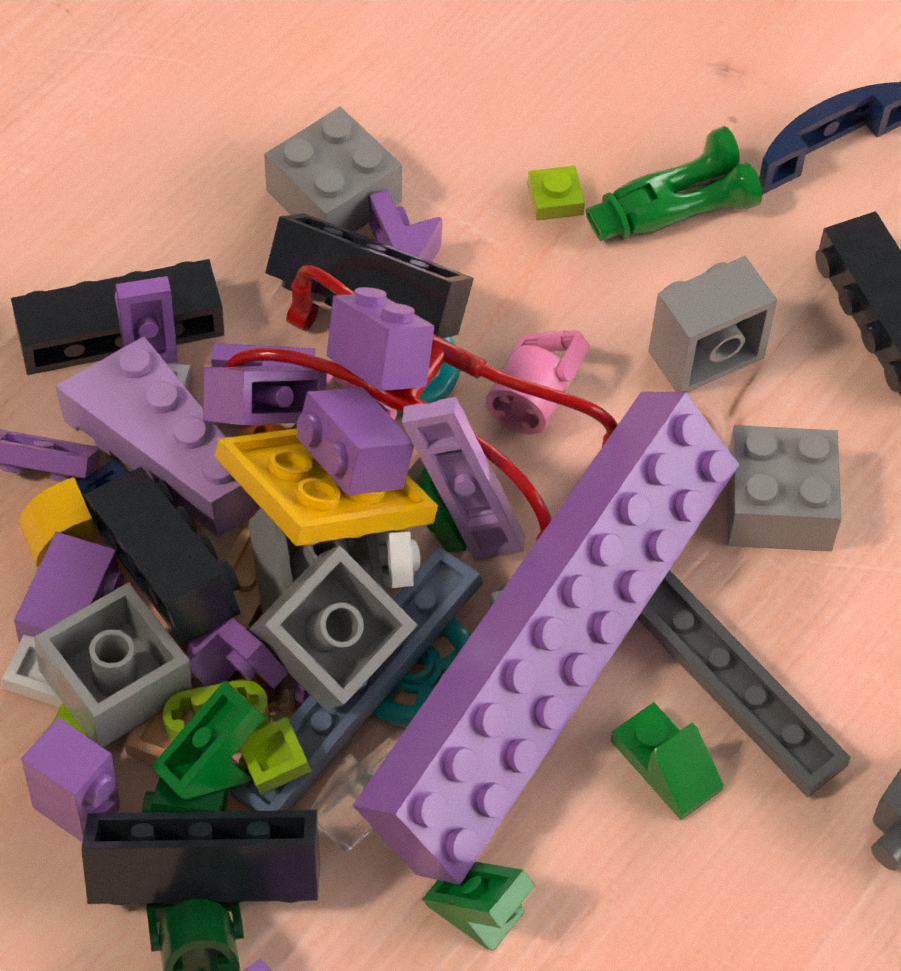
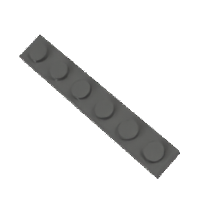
(742, 687)

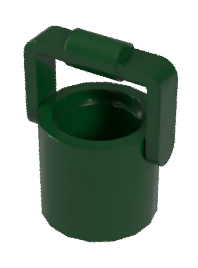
(196, 935)

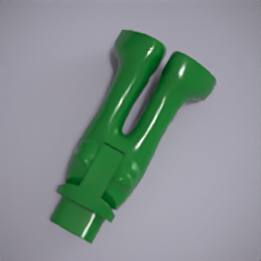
(653, 201)

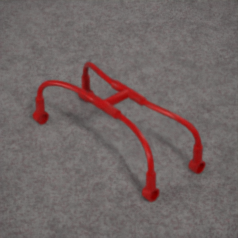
(303, 314)

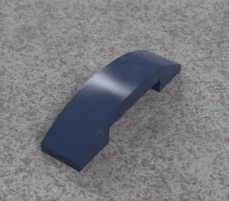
(872, 105)

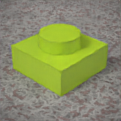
(556, 193)
(274, 756)

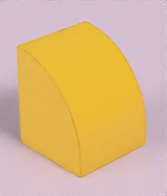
(55, 510)

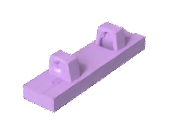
(464, 478)

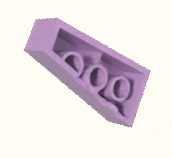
(152, 421)

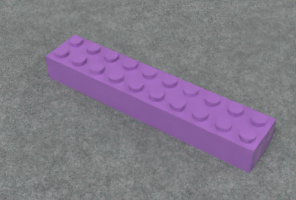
(547, 638)

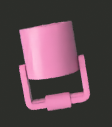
(535, 362)

